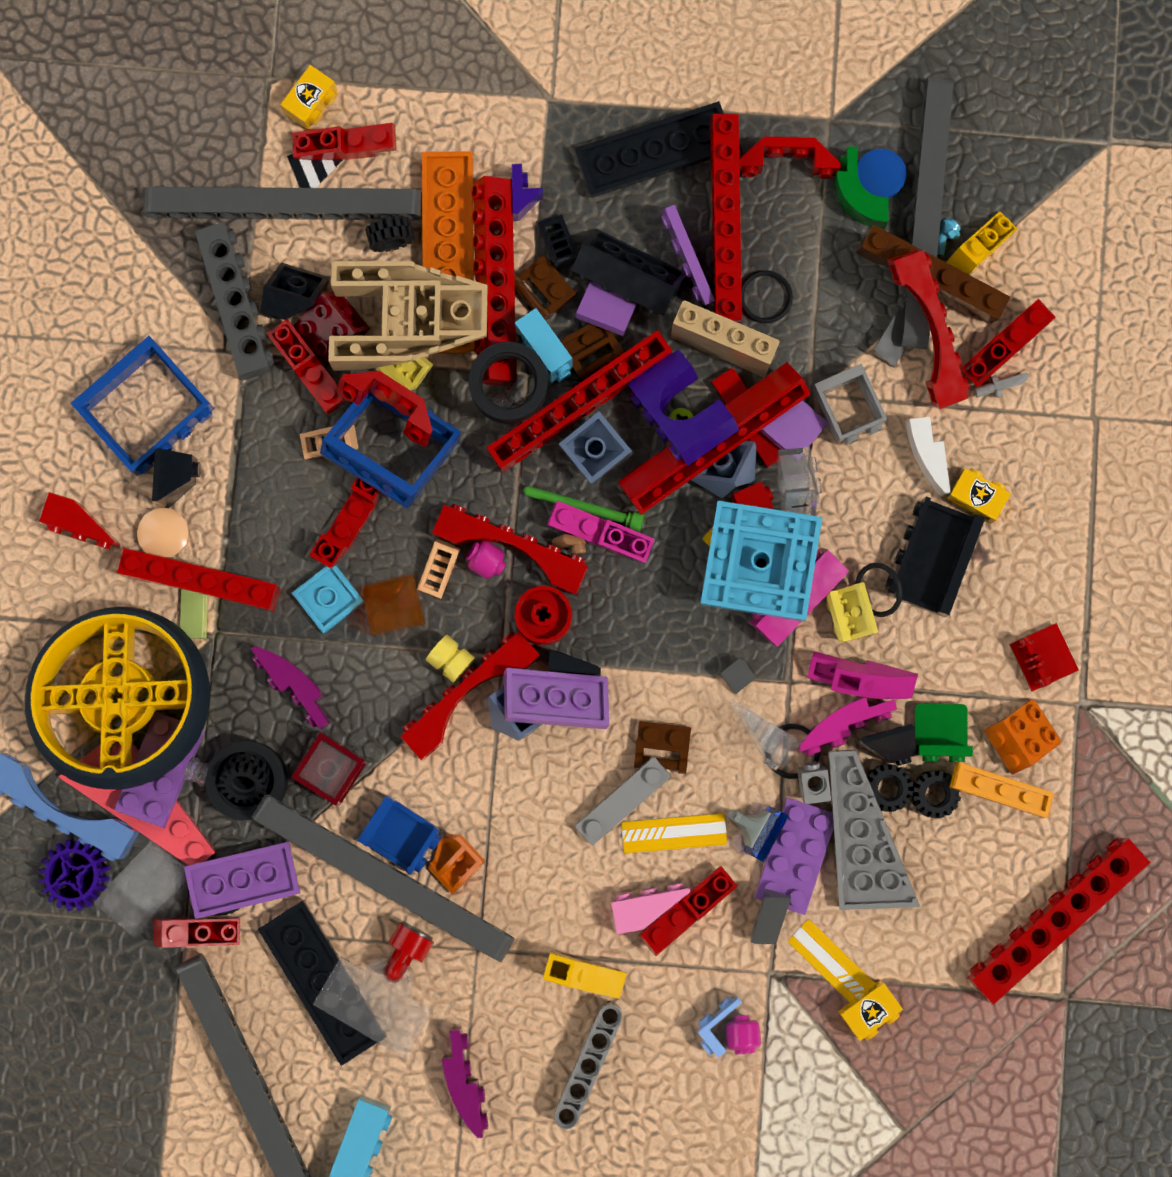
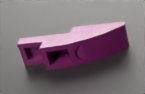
(287, 676)
(465, 1093)

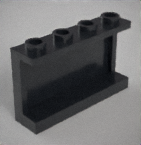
(935, 556)

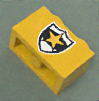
(309, 98)
(978, 495)
(871, 1011)

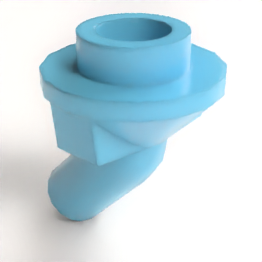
(948, 229)

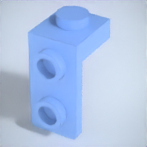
(710, 1041)

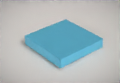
(328, 598)

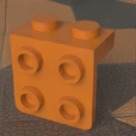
(1023, 737)

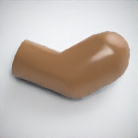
(568, 540)

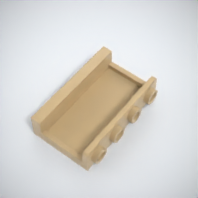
(724, 338)

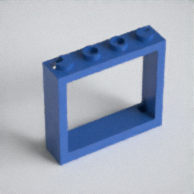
(114, 378)
(375, 474)

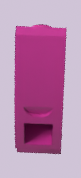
(601, 532)
(862, 680)
(836, 726)

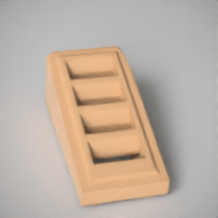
(350, 439)
(449, 548)

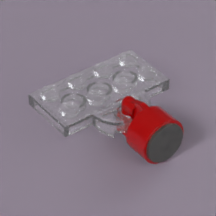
(379, 997)

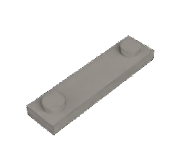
(622, 800)

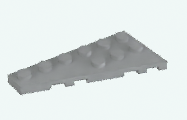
(866, 855)

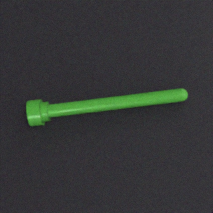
(632, 520)

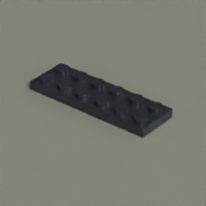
(647, 151)
(307, 962)

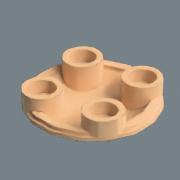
(163, 532)

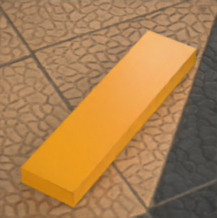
(1001, 790)

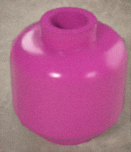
(485, 559)
(743, 1035)

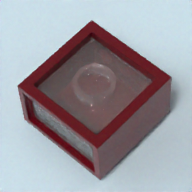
(329, 769)

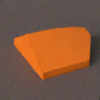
(454, 862)

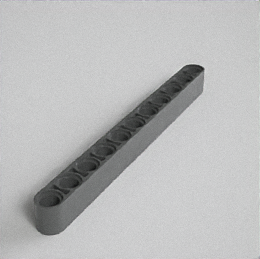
(928, 195)
(281, 203)
(383, 878)
(241, 1068)

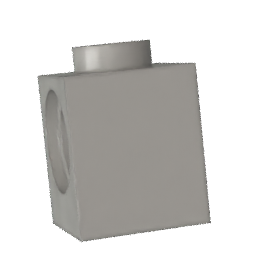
(818, 793)

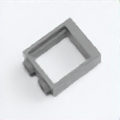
(839, 380)

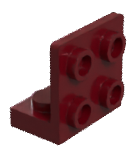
(328, 318)

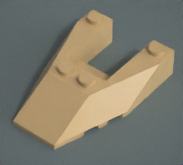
(420, 312)

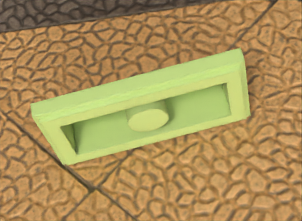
(194, 614)

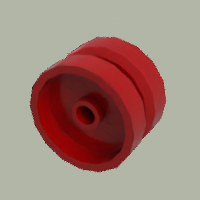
(541, 600)

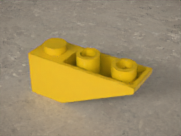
(982, 244)
(584, 975)

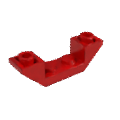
(823, 162)
(356, 386)
(347, 525)

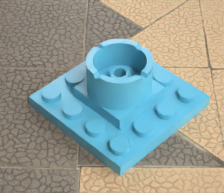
(757, 534)

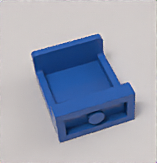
(400, 835)

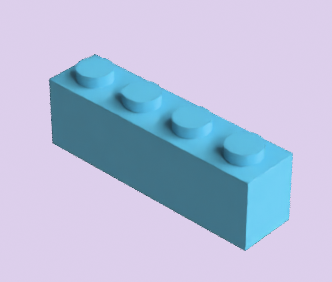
(362, 1139)

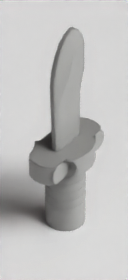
(997, 386)

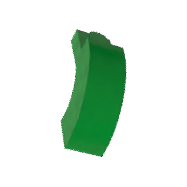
(854, 198)

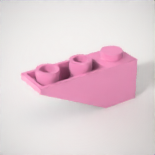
(640, 911)

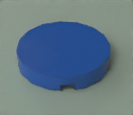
(882, 172)

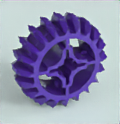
(69, 866)

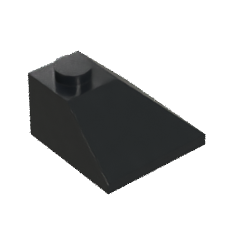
(291, 291)
(173, 476)
(891, 745)

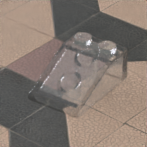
(768, 739)
(142, 889)

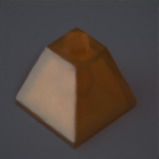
(393, 606)

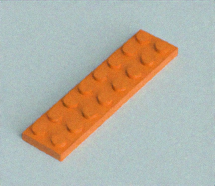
(448, 218)

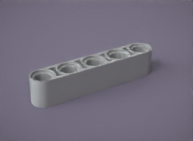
(583, 1077)

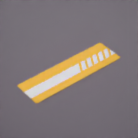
(674, 833)
(830, 961)

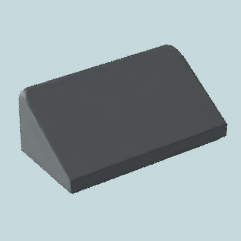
(888, 346)
(770, 917)

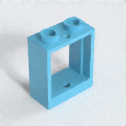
(538, 336)

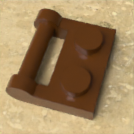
(548, 283)
(586, 342)
(664, 738)

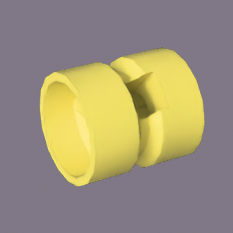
(450, 658)

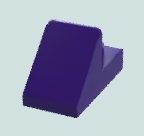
(525, 198)

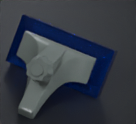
(759, 830)

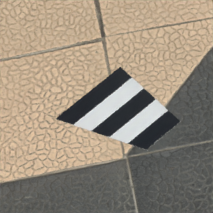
(311, 172)

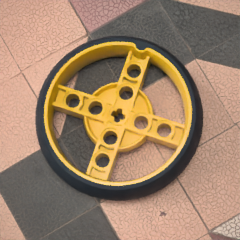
(45, 699)

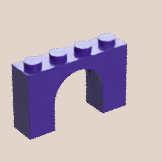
(687, 437)

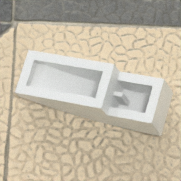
(929, 454)

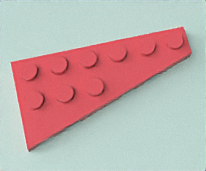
(179, 837)

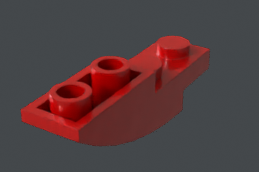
(344, 144)
(1008, 343)
(307, 366)
(688, 910)

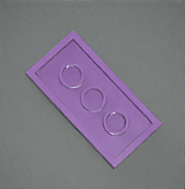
(556, 698)
(156, 799)
(797, 854)
(242, 880)

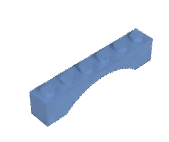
(109, 835)

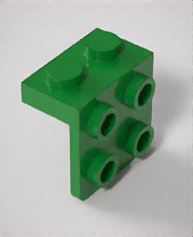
(942, 731)

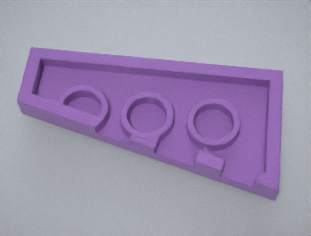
(684, 248)

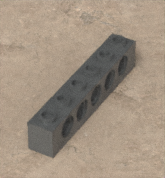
(210, 241)

